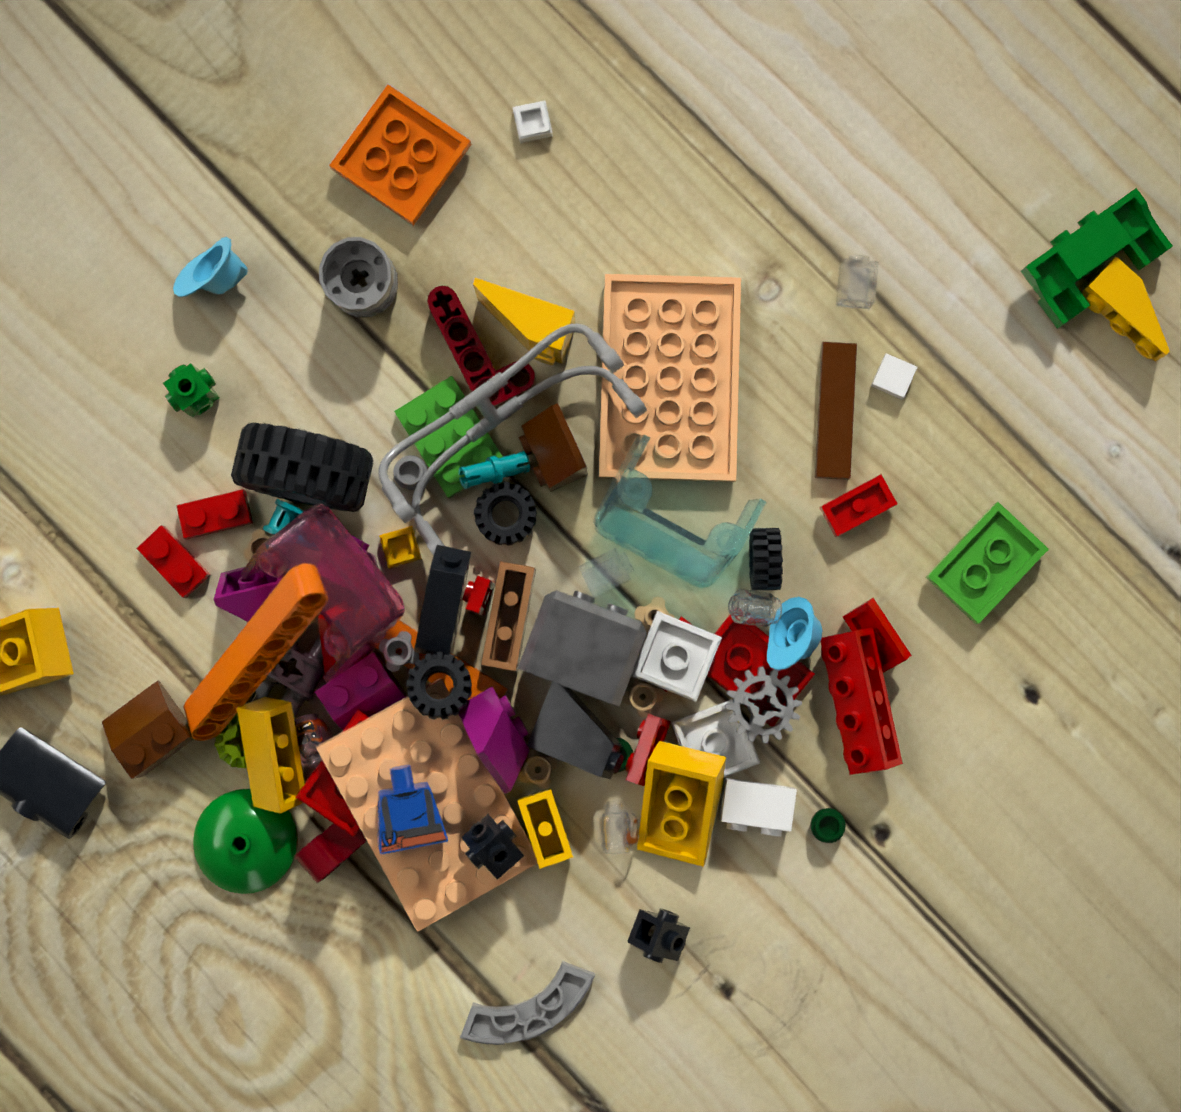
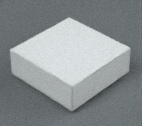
(532, 121)
(894, 376)

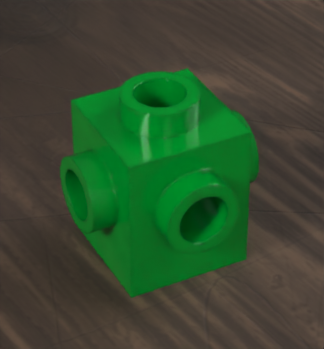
(200, 396)

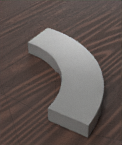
(532, 1016)

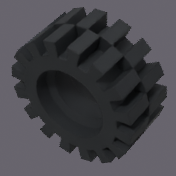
(490, 499)
(765, 559)
(439, 664)

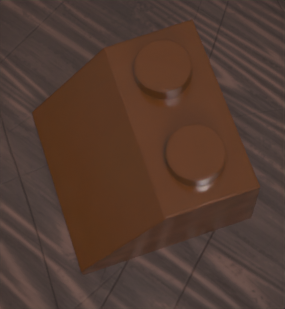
(553, 449)
(146, 731)

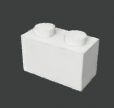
(757, 805)

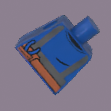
(407, 814)

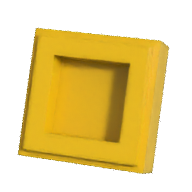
(400, 547)

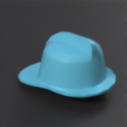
(212, 271)
(794, 634)

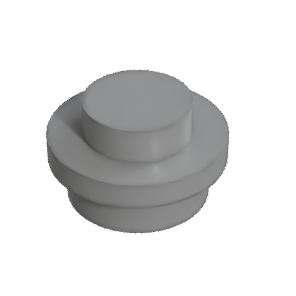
(409, 471)

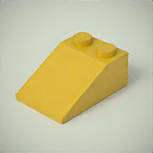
(527, 318)
(32, 650)
(680, 802)

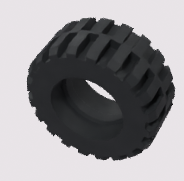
(302, 466)

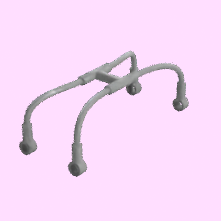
(494, 417)

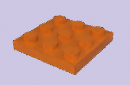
(400, 154)

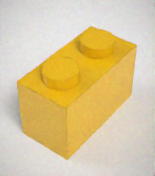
(545, 828)

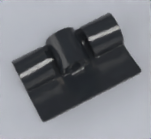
(46, 783)

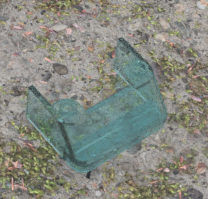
(632, 526)

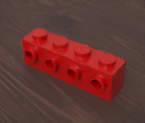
(861, 701)

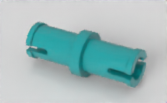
(494, 469)

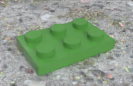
(429, 408)
(987, 563)

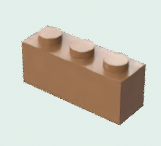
(508, 616)

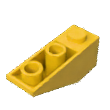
(1125, 302)

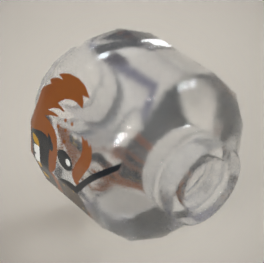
(310, 733)
(615, 827)

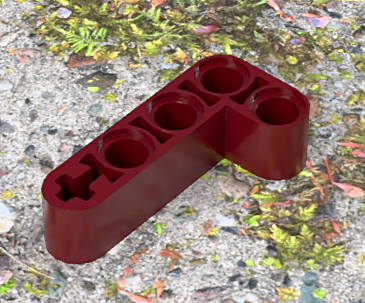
(471, 346)
(328, 851)

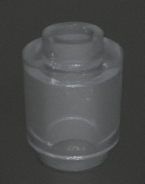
(754, 608)

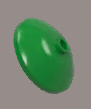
(269, 843)

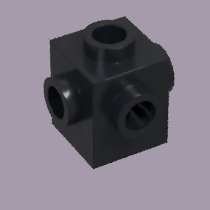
(492, 846)
(659, 935)

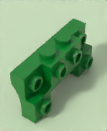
(1121, 226)

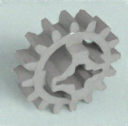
(769, 689)

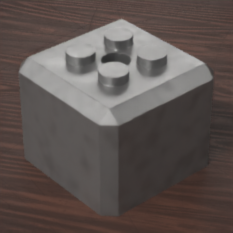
(584, 645)

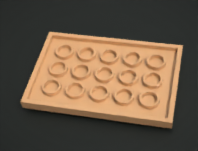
(684, 366)
(437, 876)

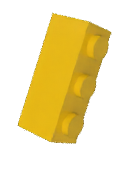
(271, 753)

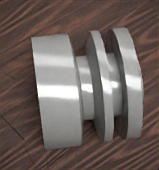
(344, 263)

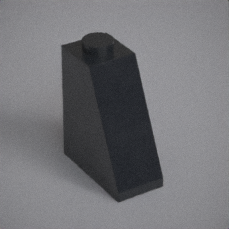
(442, 600)
(575, 735)

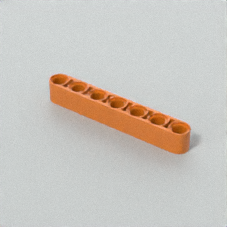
(255, 651)

